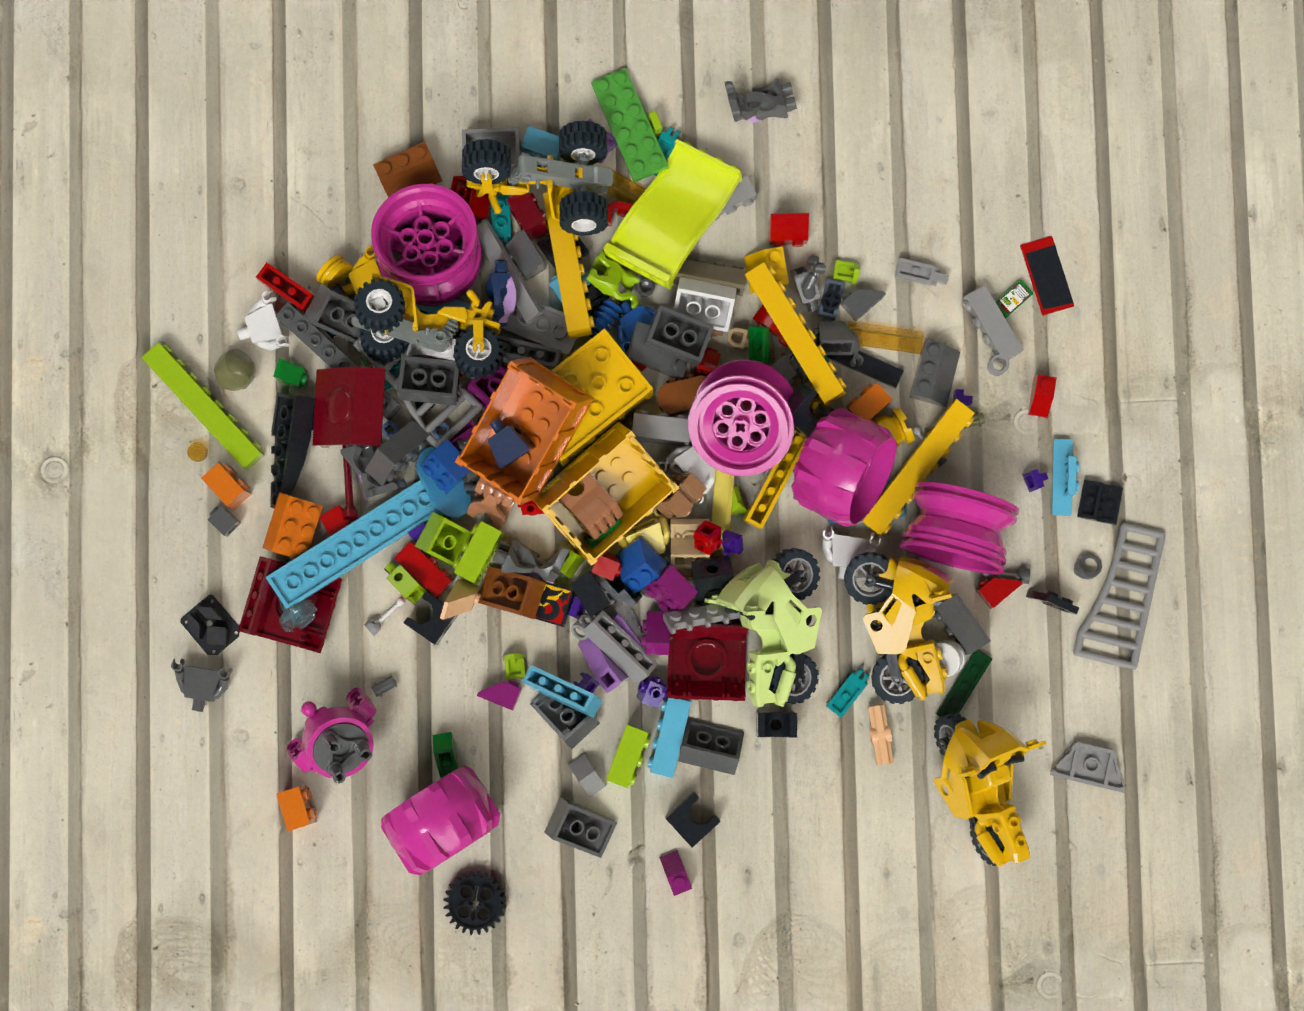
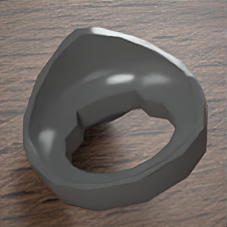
(1081, 572)

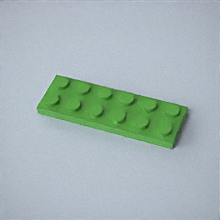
(629, 125)

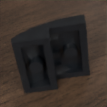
(1100, 502)
(620, 591)

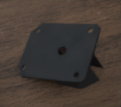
(212, 637)

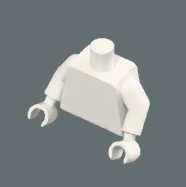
(263, 325)
(687, 460)
(842, 549)

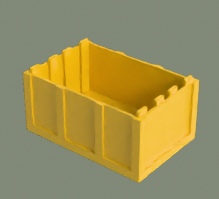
(613, 382)
(623, 472)

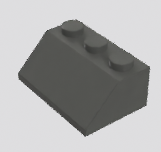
(935, 373)
(961, 624)
(711, 746)

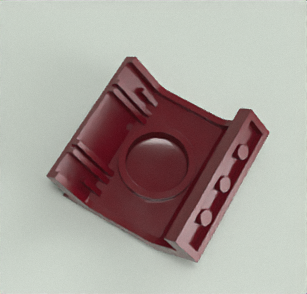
(349, 406)
(264, 611)
(708, 662)

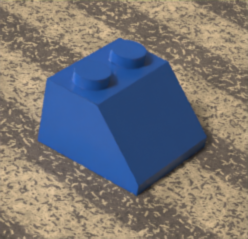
(640, 564)

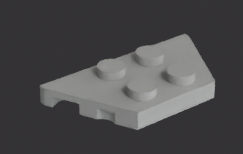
(1090, 766)

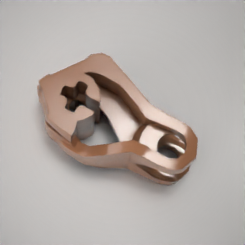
(492, 502)
(593, 507)

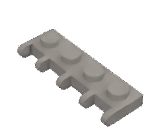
(697, 616)

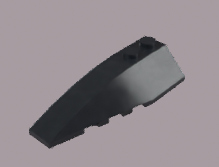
(292, 433)

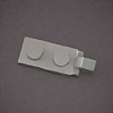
(919, 272)

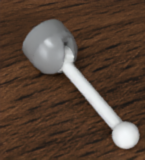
(374, 625)

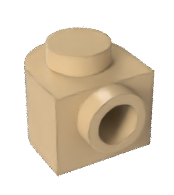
(738, 339)

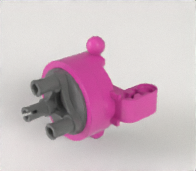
(335, 738)

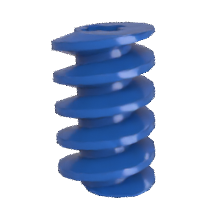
(604, 316)

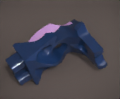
(501, 292)

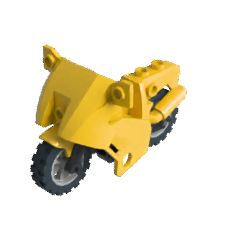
(897, 620)
(983, 784)

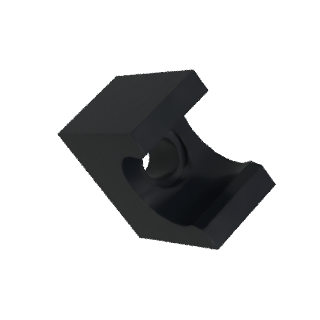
(799, 404)
(710, 574)
(591, 593)
(435, 628)
(788, 724)
(690, 830)

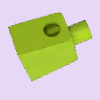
(404, 582)

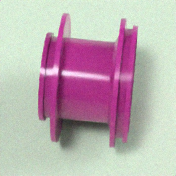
(716, 430)

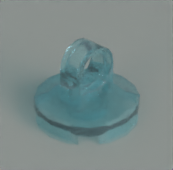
(297, 615)

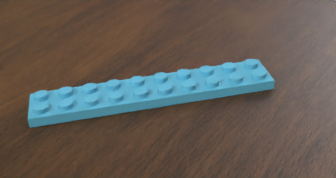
(352, 545)

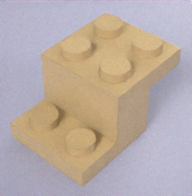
(683, 545)

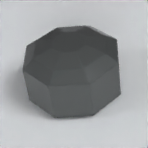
(645, 287)

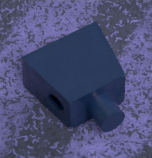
(508, 443)

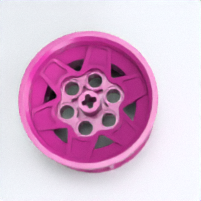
(420, 205)

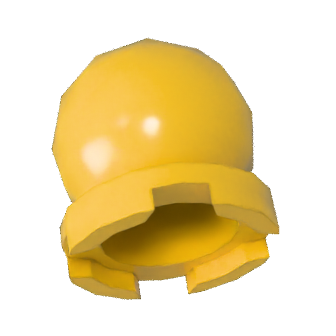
(896, 426)

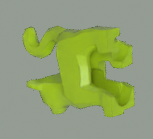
(611, 277)

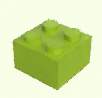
(443, 539)

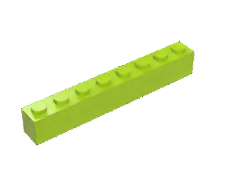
(200, 403)

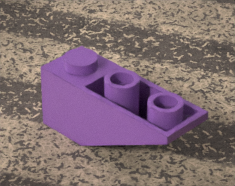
(602, 667)

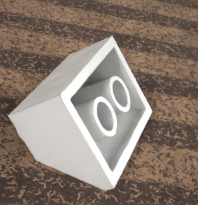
(706, 302)

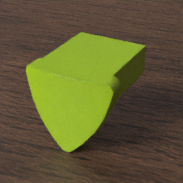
(655, 123)
(846, 271)
(737, 505)
(571, 564)
(514, 665)

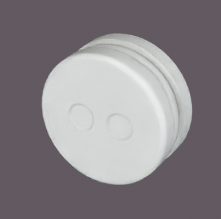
(953, 656)

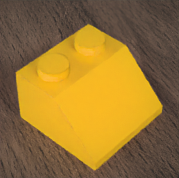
(772, 257)

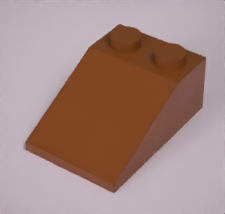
(511, 592)

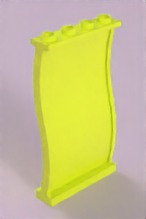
(673, 214)

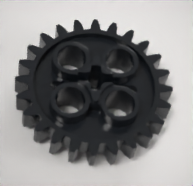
(492, 905)

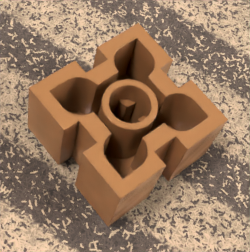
(681, 502)

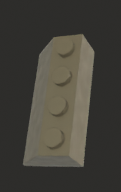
(713, 273)

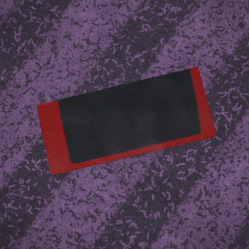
(1047, 275)

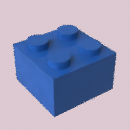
(442, 467)

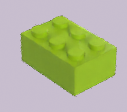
(478, 552)
(628, 756)

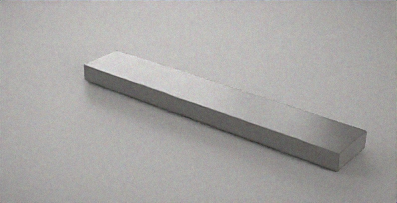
(495, 250)

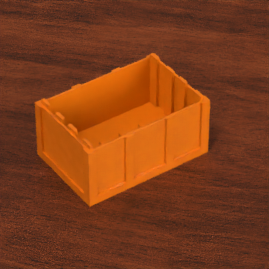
(547, 413)

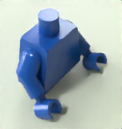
(628, 322)

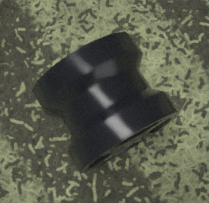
(832, 296)

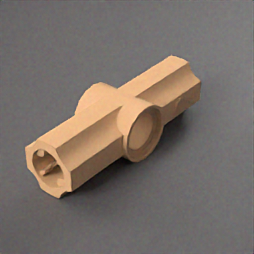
(880, 734)

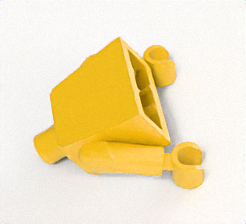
(362, 272)

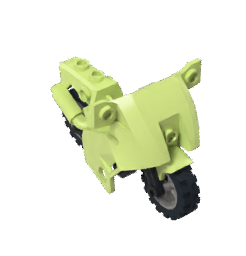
(767, 607)

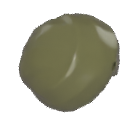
(234, 370)

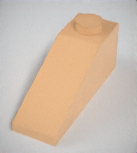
(461, 599)

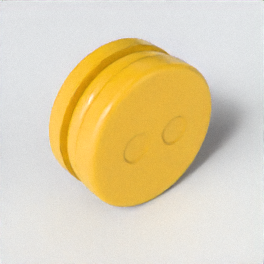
(334, 271)

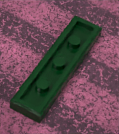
(964, 684)

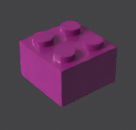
(671, 590)

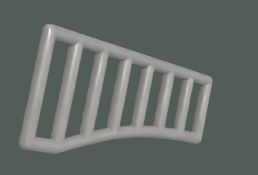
(417, 413)
(1103, 599)

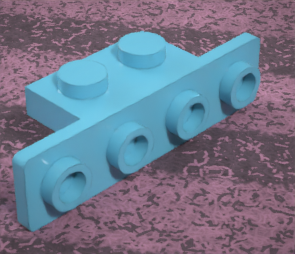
(1063, 477)

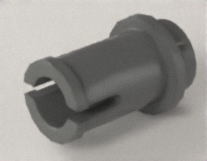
(384, 686)

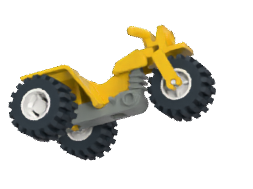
(570, 184)
(392, 321)

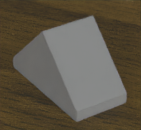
(587, 775)

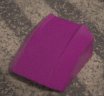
(483, 389)

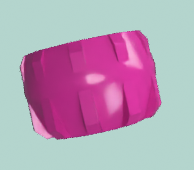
(844, 467)
(440, 820)

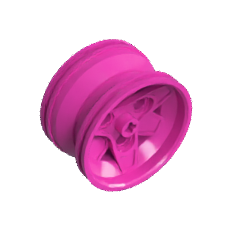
(959, 527)

